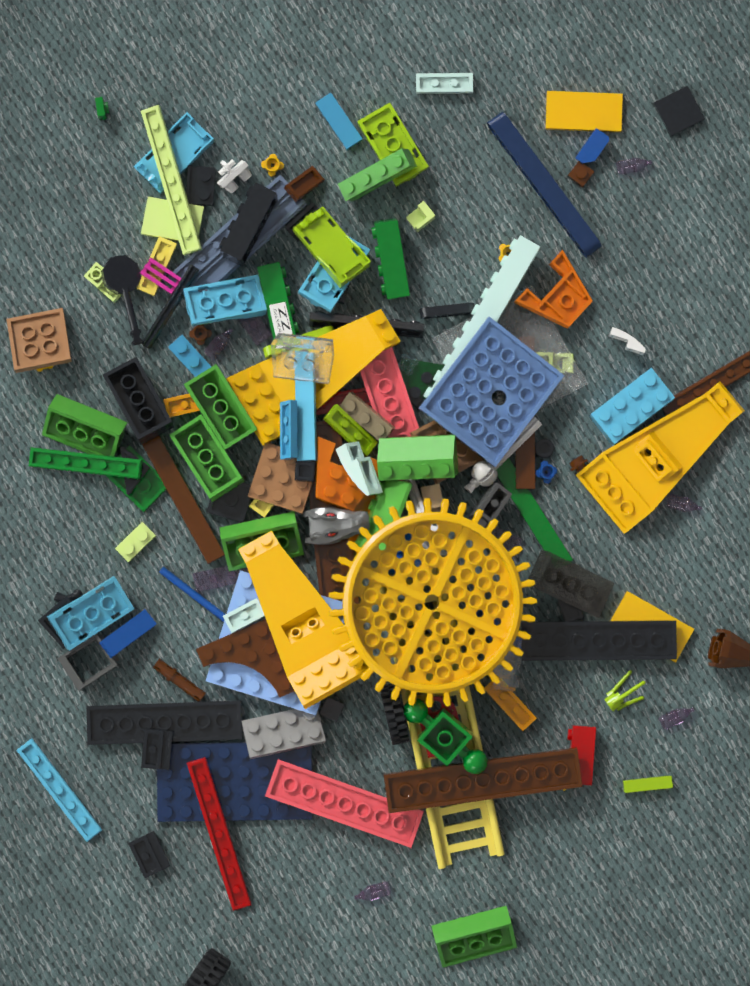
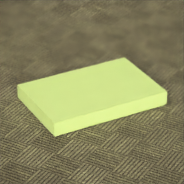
(159, 220)

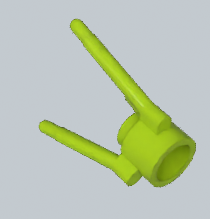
(614, 700)

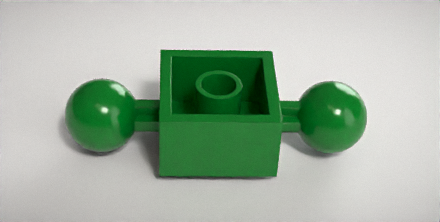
(445, 737)

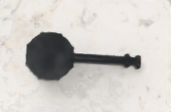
(121, 277)

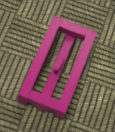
(148, 267)

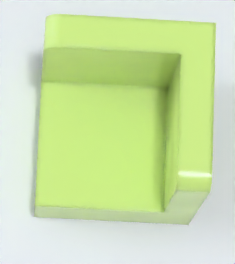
(421, 216)

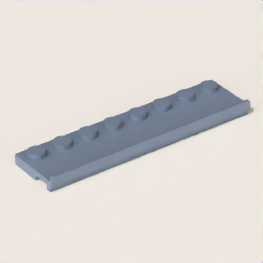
(217, 268)

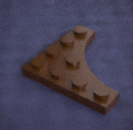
(252, 648)

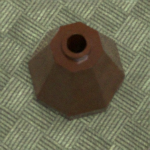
(728, 650)

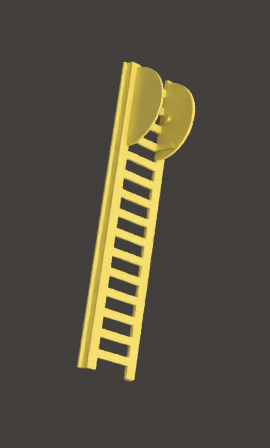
(434, 814)

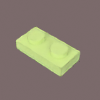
(135, 542)

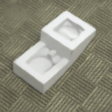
(632, 344)

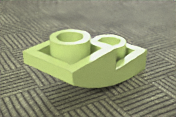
(95, 278)

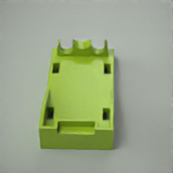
(390, 138)
(331, 247)

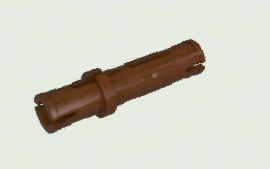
(179, 680)

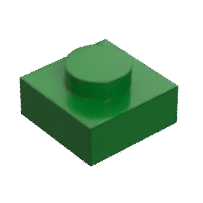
(102, 108)

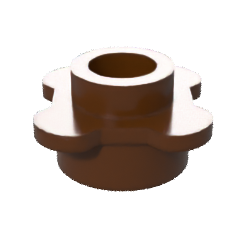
(195, 334)
(578, 463)

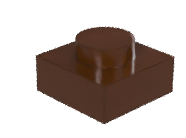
(580, 174)

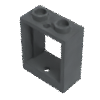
(72, 672)

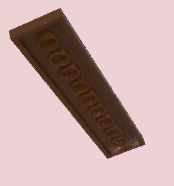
(328, 555)
(500, 779)

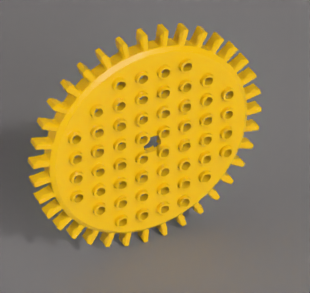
(507, 588)

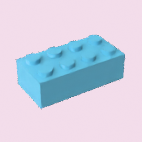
(632, 407)

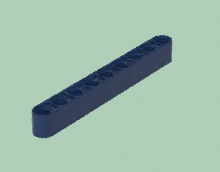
(544, 184)

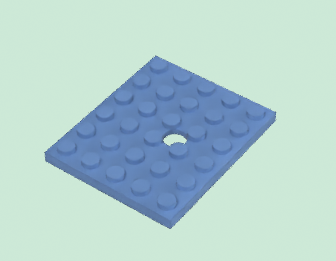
(464, 393)

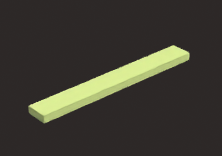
(171, 180)

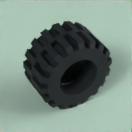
(209, 970)

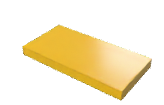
(583, 111)
(635, 609)

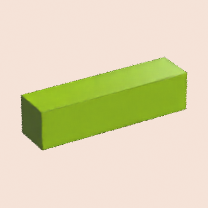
(646, 784)

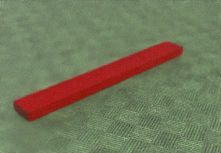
(219, 833)

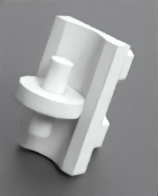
(227, 180)

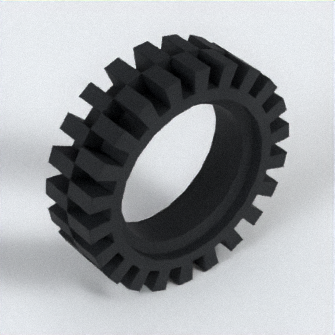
(394, 716)

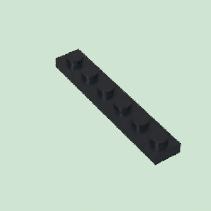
(321, 319)

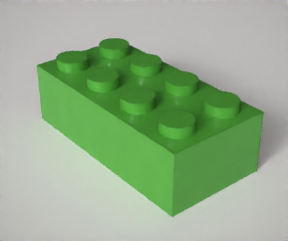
(206, 458)

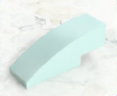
(359, 468)

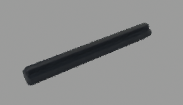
(170, 307)

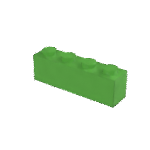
(377, 175)

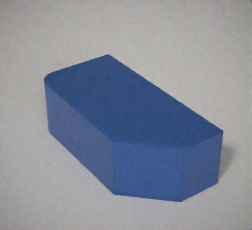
(592, 147)

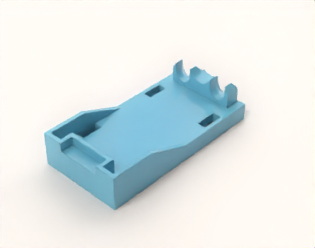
(184, 144)
(323, 288)
(225, 300)
(90, 613)

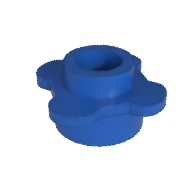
(551, 471)

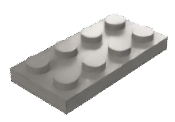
(282, 732)

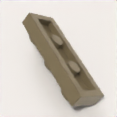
(366, 416)

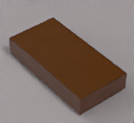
(304, 183)

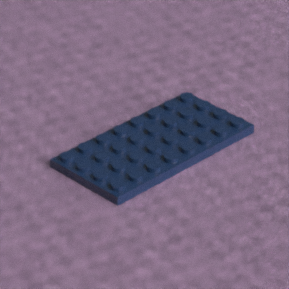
(237, 779)

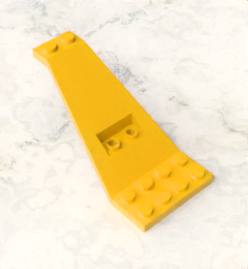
(354, 349)
(629, 479)
(292, 607)

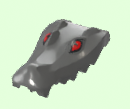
(332, 524)

